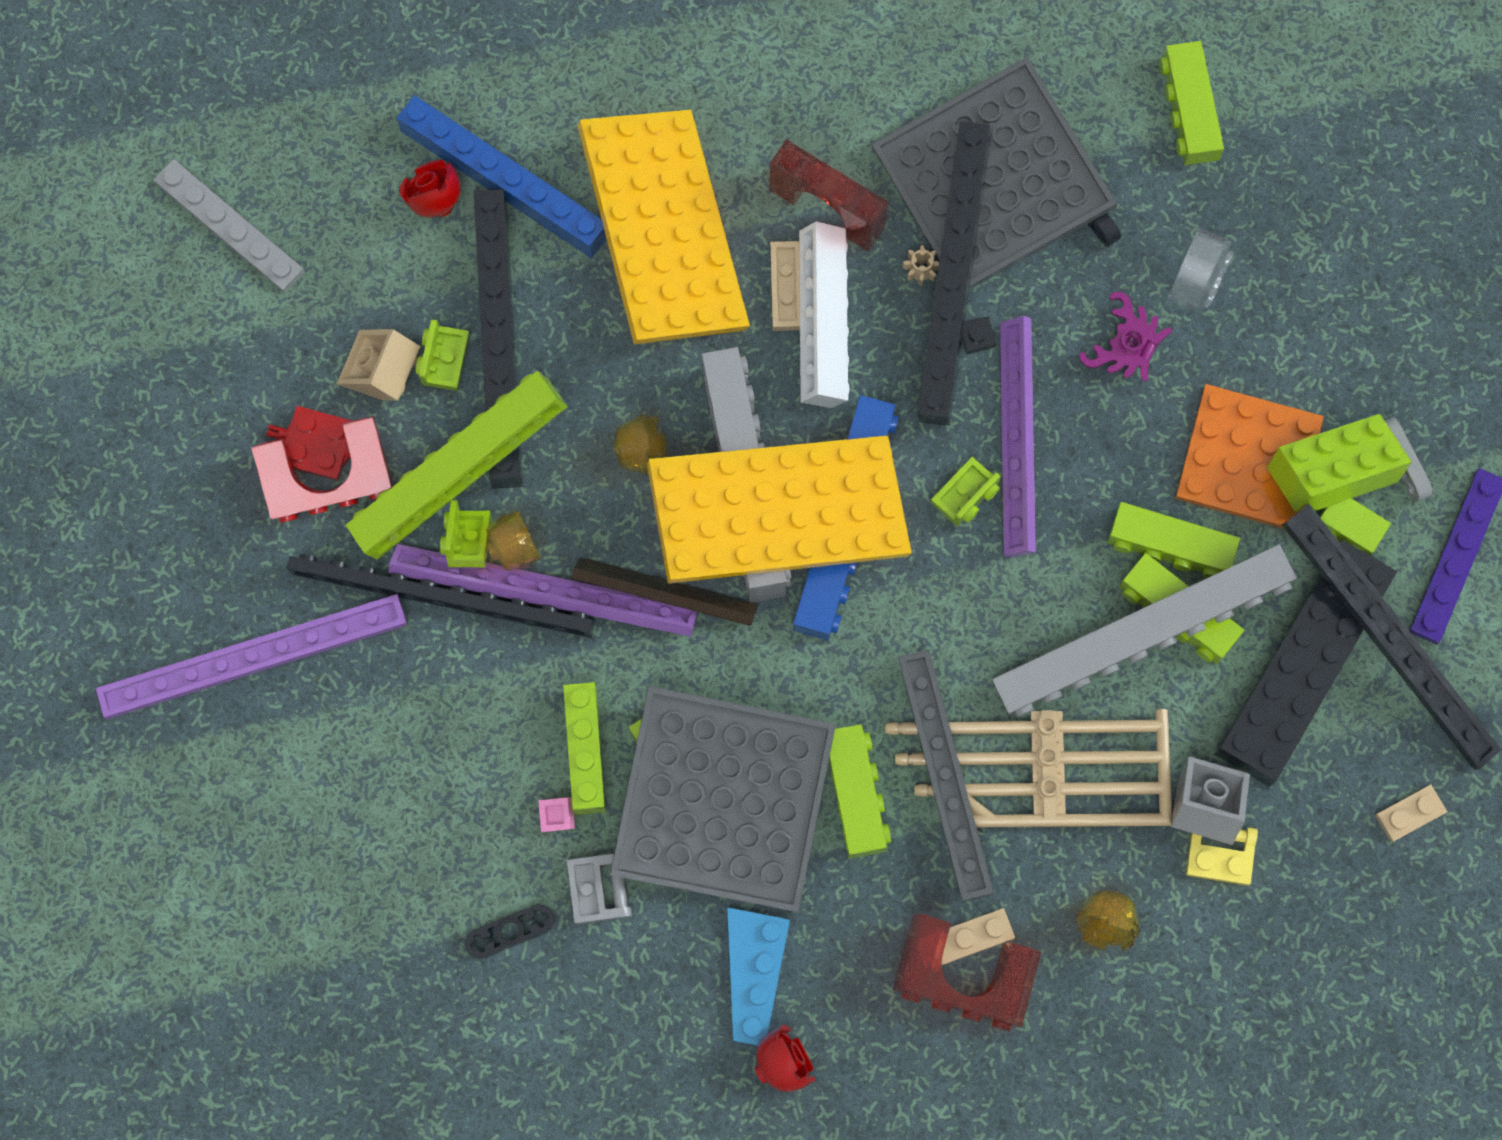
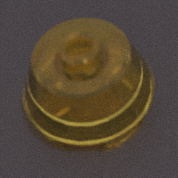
(638, 442)
(511, 542)
(1109, 920)

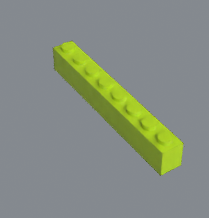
(456, 465)

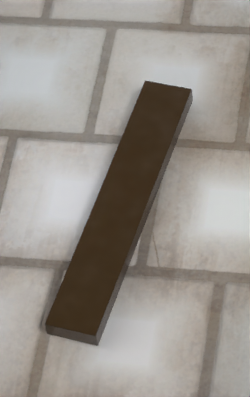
(662, 591)

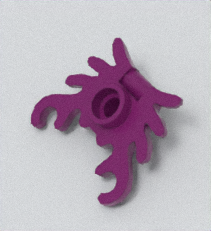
(1132, 344)

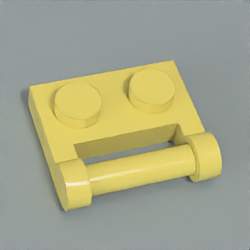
(1223, 863)

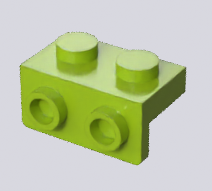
(442, 356)
(965, 492)
(465, 537)

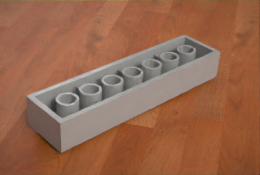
(738, 429)

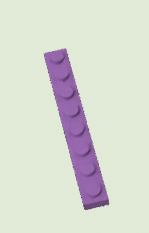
(1017, 437)

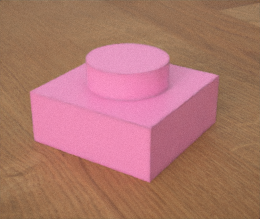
(556, 814)

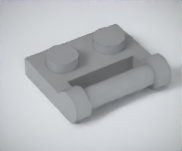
(588, 892)

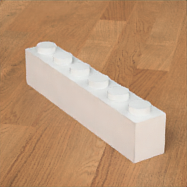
(823, 315)

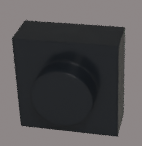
(978, 335)

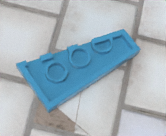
(755, 967)

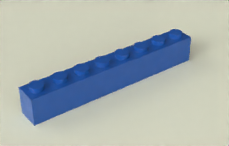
(499, 172)
(826, 584)

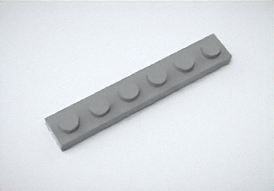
(229, 226)

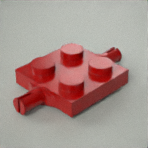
(315, 442)

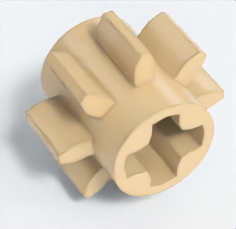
(922, 273)

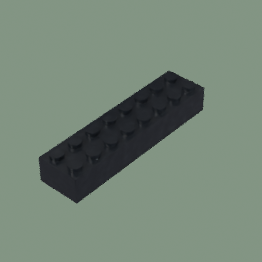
(1298, 677)

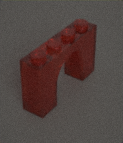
(799, 172)
(922, 977)

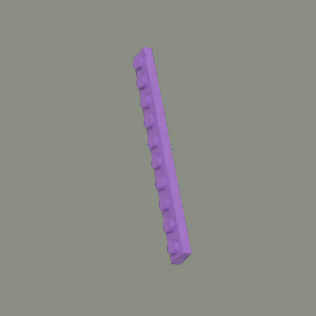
(544, 590)
(251, 657)

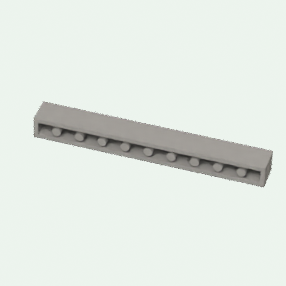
(1145, 629)

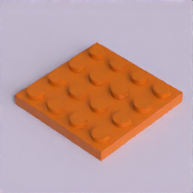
(1231, 453)

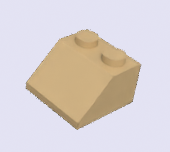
(379, 364)

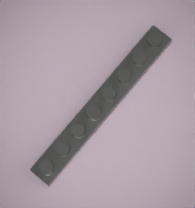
(945, 776)

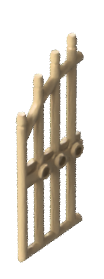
(1048, 770)

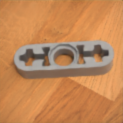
(1415, 476)

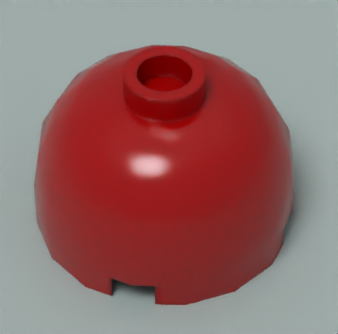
(432, 190)
(783, 1061)

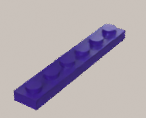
(1457, 557)

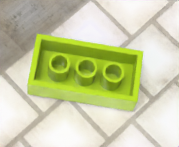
(1339, 464)

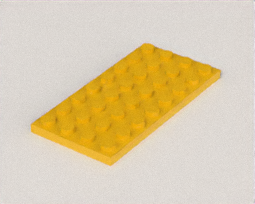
(662, 226)
(778, 508)

